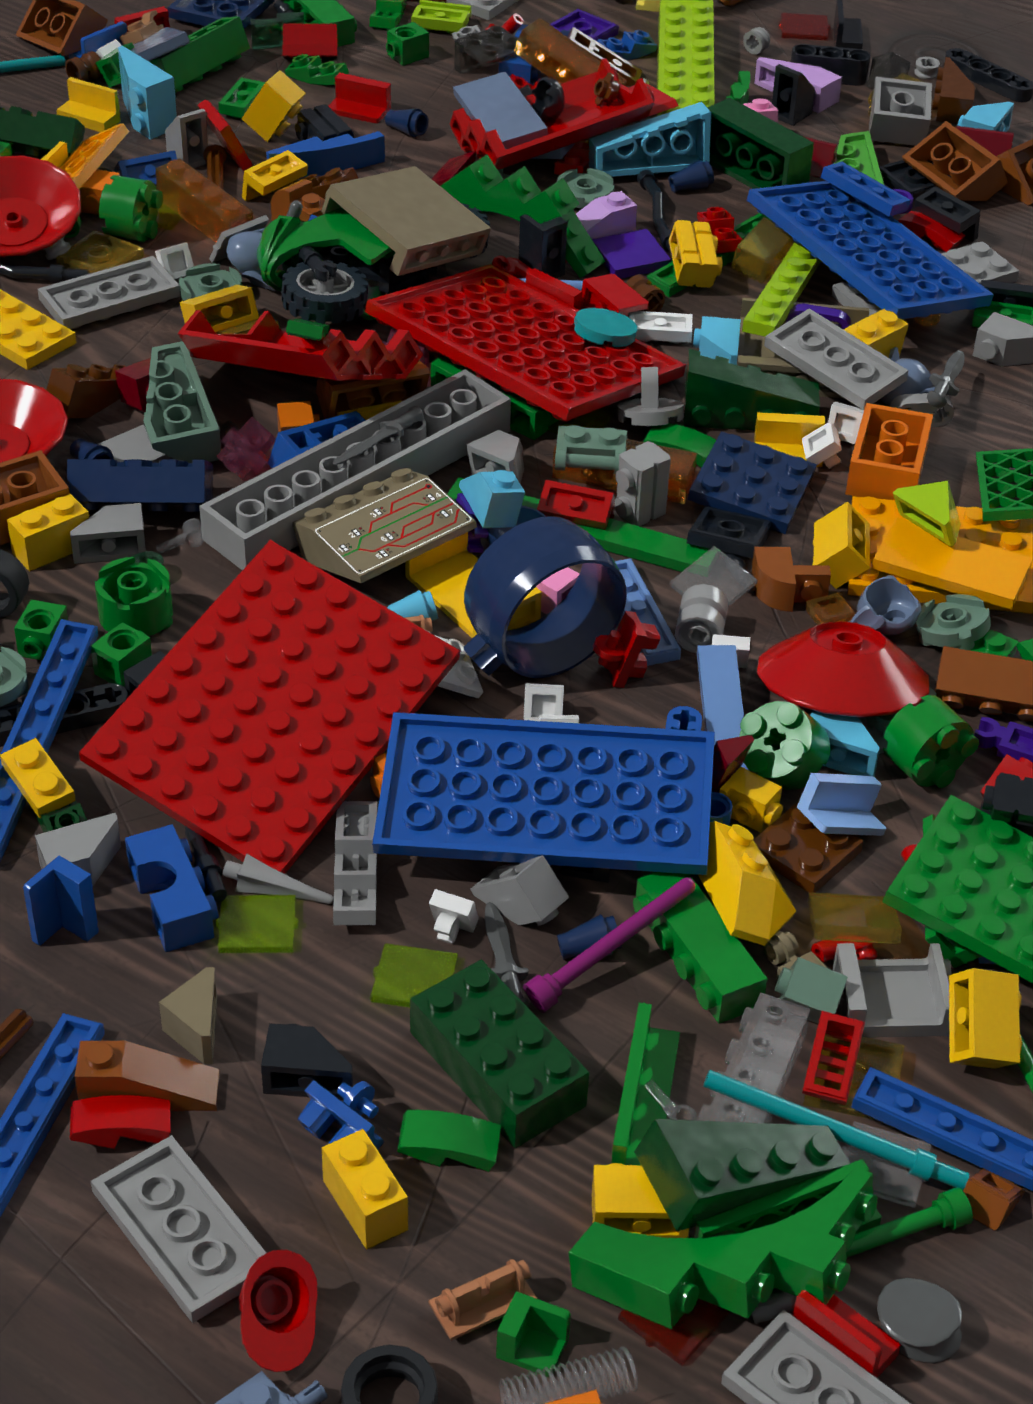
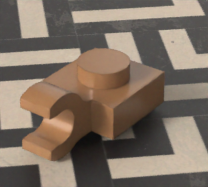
(141, 29)

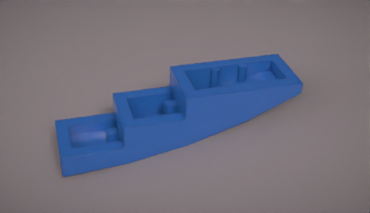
(337, 152)

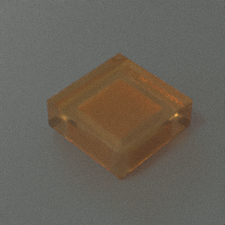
(829, 609)

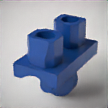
(326, 1108)

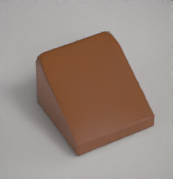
(992, 1198)

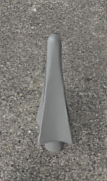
(260, 878)

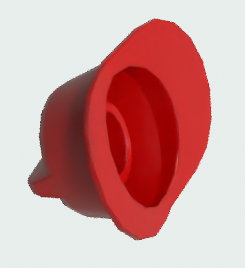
(278, 1310)

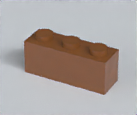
(985, 682)

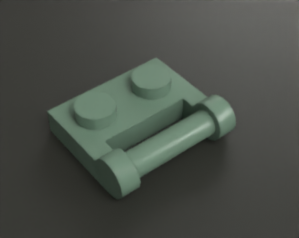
(589, 448)

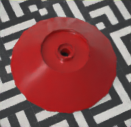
(35, 205)
(29, 419)
(843, 671)

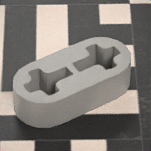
(919, 403)

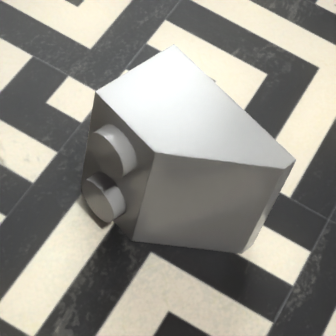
(900, 111)

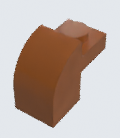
(300, 191)
(782, 582)

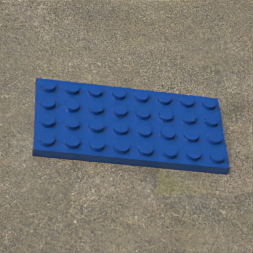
(870, 250)
(546, 791)

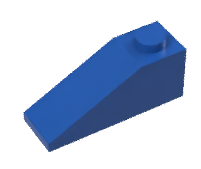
(302, 438)

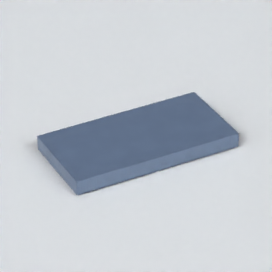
(161, 43)
(501, 108)

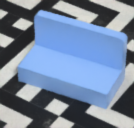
(841, 804)

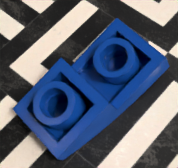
(632, 45)

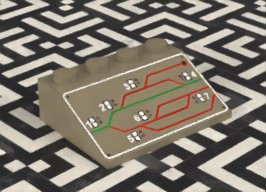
(380, 526)

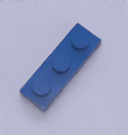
(865, 189)

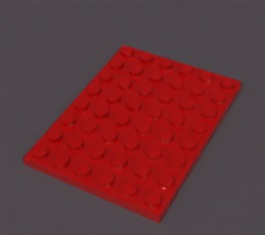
(520, 341)
(270, 708)

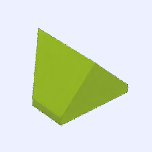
(931, 509)

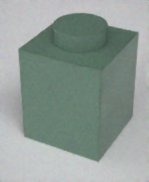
(811, 987)

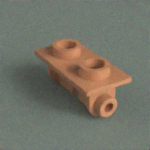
(481, 1299)

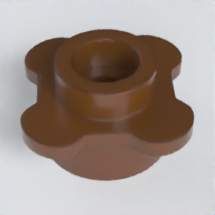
(606, 89)

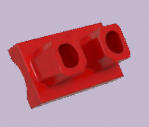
(621, 648)

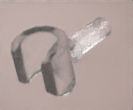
(191, 535)
(675, 1112)

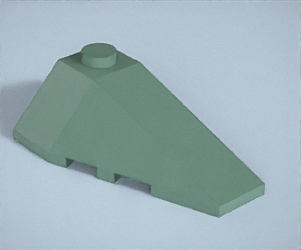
(177, 407)

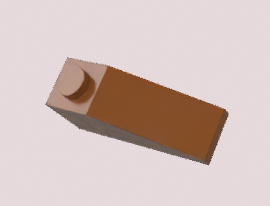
(133, 1069)

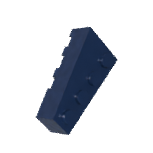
(141, 482)

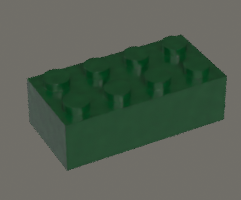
(756, 147)
(499, 1053)

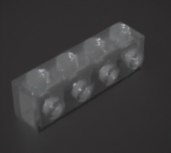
(761, 1058)

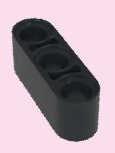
(846, 62)

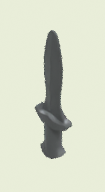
(944, 383)
(387, 429)
(505, 965)

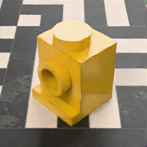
(753, 799)

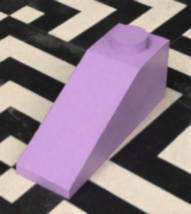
(826, 83)
(609, 215)

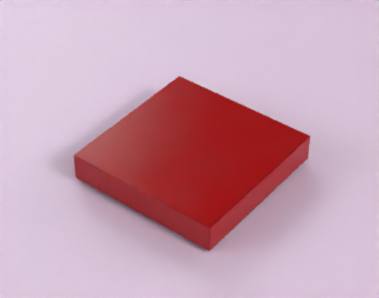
(226, 135)

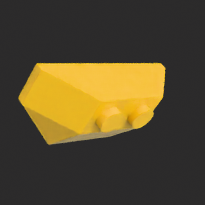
(744, 885)

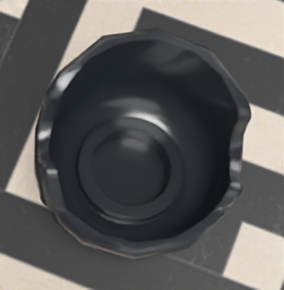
(549, 99)

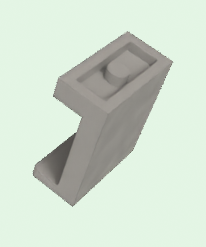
(895, 994)

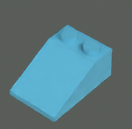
(146, 94)

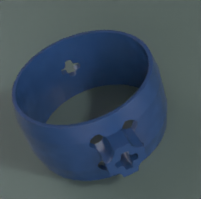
(512, 570)

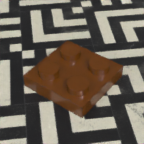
(805, 853)

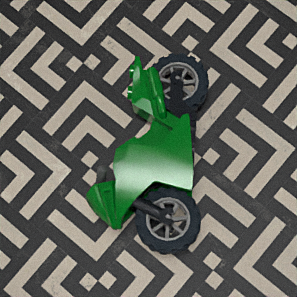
(329, 265)

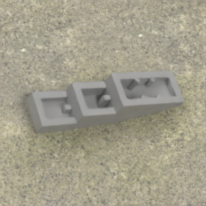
(355, 864)

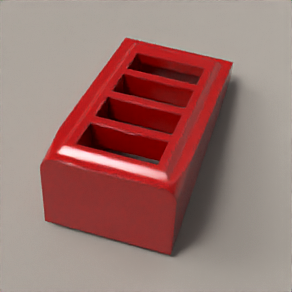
(842, 1029)

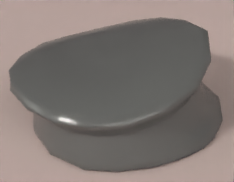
(921, 1319)

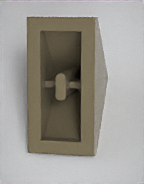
(190, 1015)

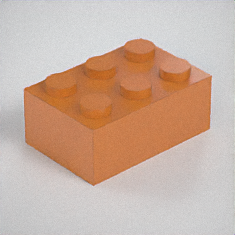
(888, 451)

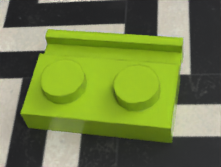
(441, 16)

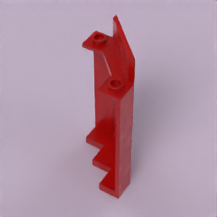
(577, 122)
(329, 358)

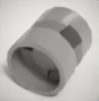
(700, 616)

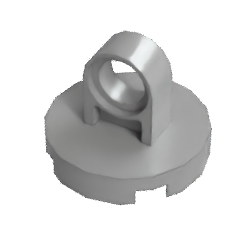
(650, 409)

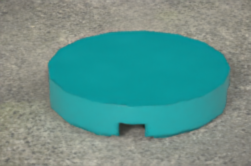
(605, 325)

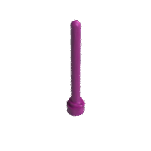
(545, 990)

